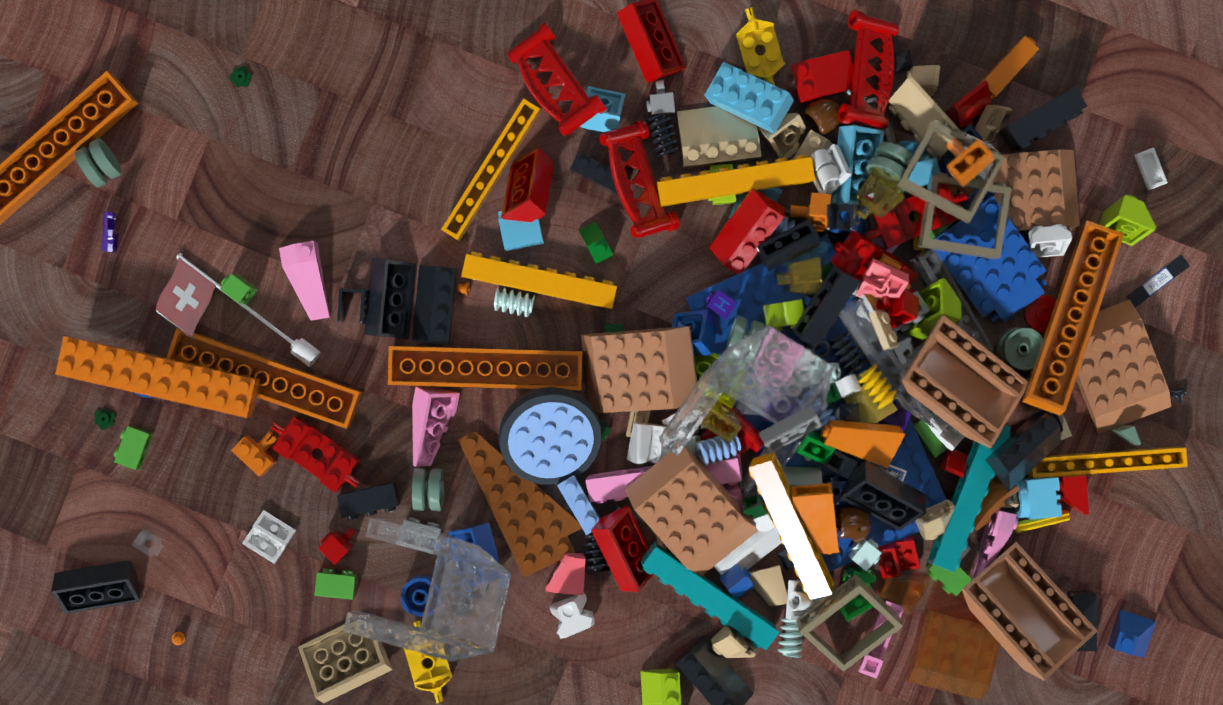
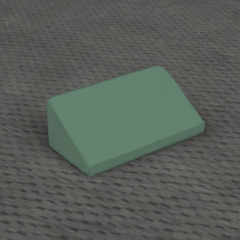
(1127, 434)

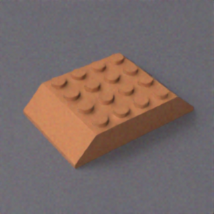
(1041, 188)
(639, 369)
(1121, 370)
(964, 383)
(690, 510)
(1027, 613)

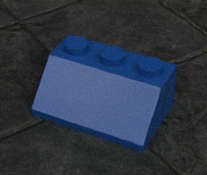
(480, 535)

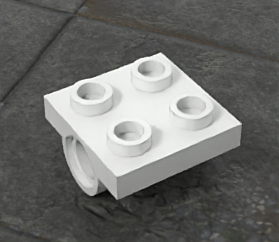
(829, 169)
(798, 601)

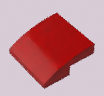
(898, 557)

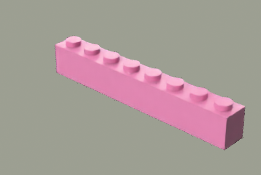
(613, 484)

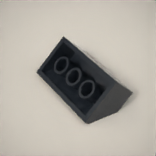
(390, 298)
(434, 305)
(1025, 448)
(883, 496)
(96, 587)
(713, 675)

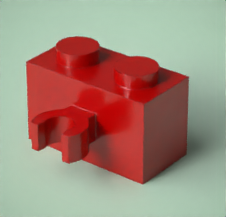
(900, 309)
(336, 545)

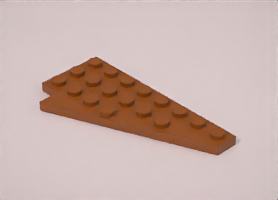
(526, 514)

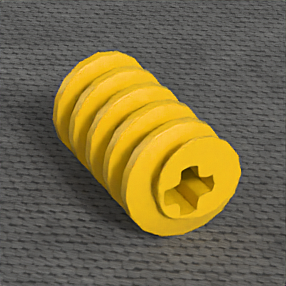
(877, 387)

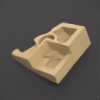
(991, 121)
(770, 585)

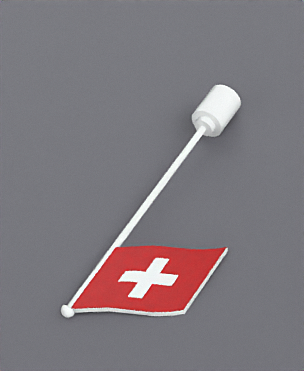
(189, 296)

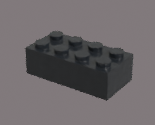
(1048, 116)

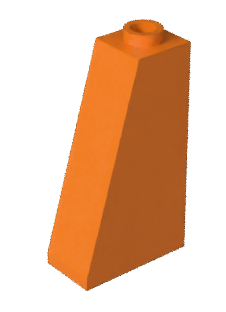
(1010, 65)
(865, 440)
(818, 513)

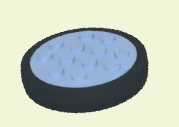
(549, 435)

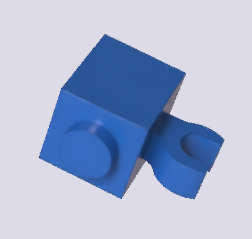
(737, 581)

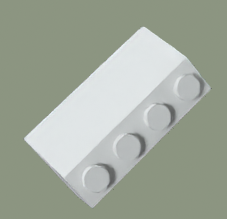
(751, 550)

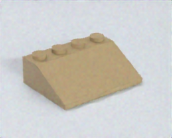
(917, 113)
(716, 137)
(342, 662)

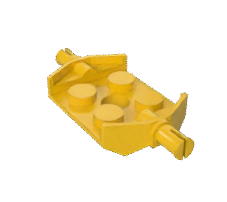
(760, 33)
(430, 678)

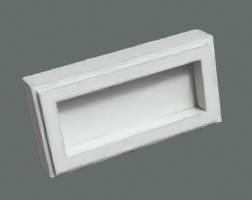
(1151, 169)

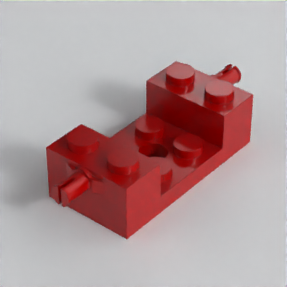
(896, 226)
(859, 251)
(300, 440)

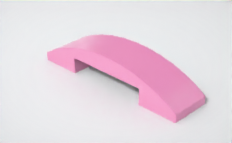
(873, 661)

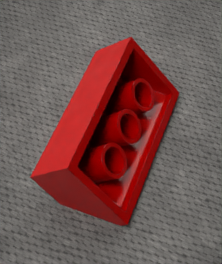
(651, 40)
(528, 187)
(746, 229)
(623, 548)

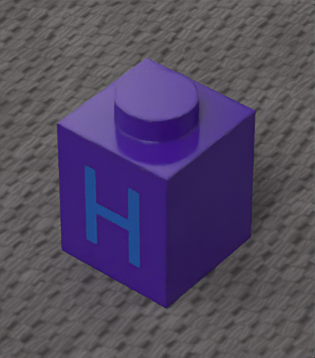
(720, 303)

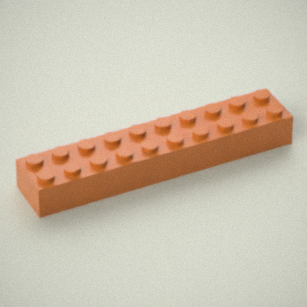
(54, 144)
(1073, 318)
(484, 368)
(157, 376)
(278, 381)

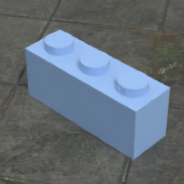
(579, 503)

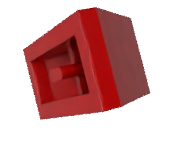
(954, 462)

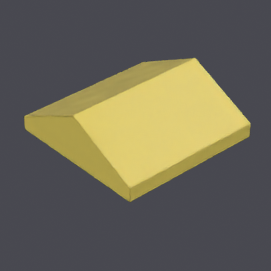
(868, 409)

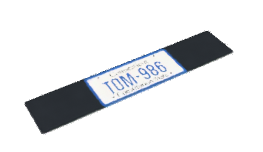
(1158, 281)

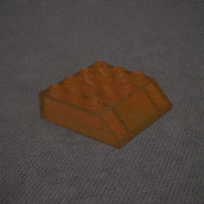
(953, 654)

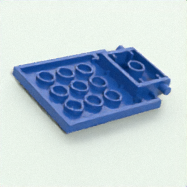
(993, 284)

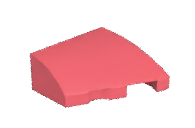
(882, 281)
(569, 575)

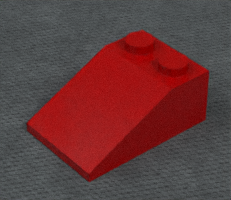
(823, 76)
(969, 106)

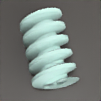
(513, 302)
(791, 639)

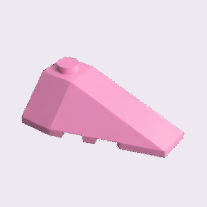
(305, 274)
(431, 414)
(994, 538)

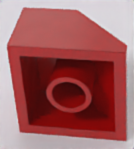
(1074, 492)

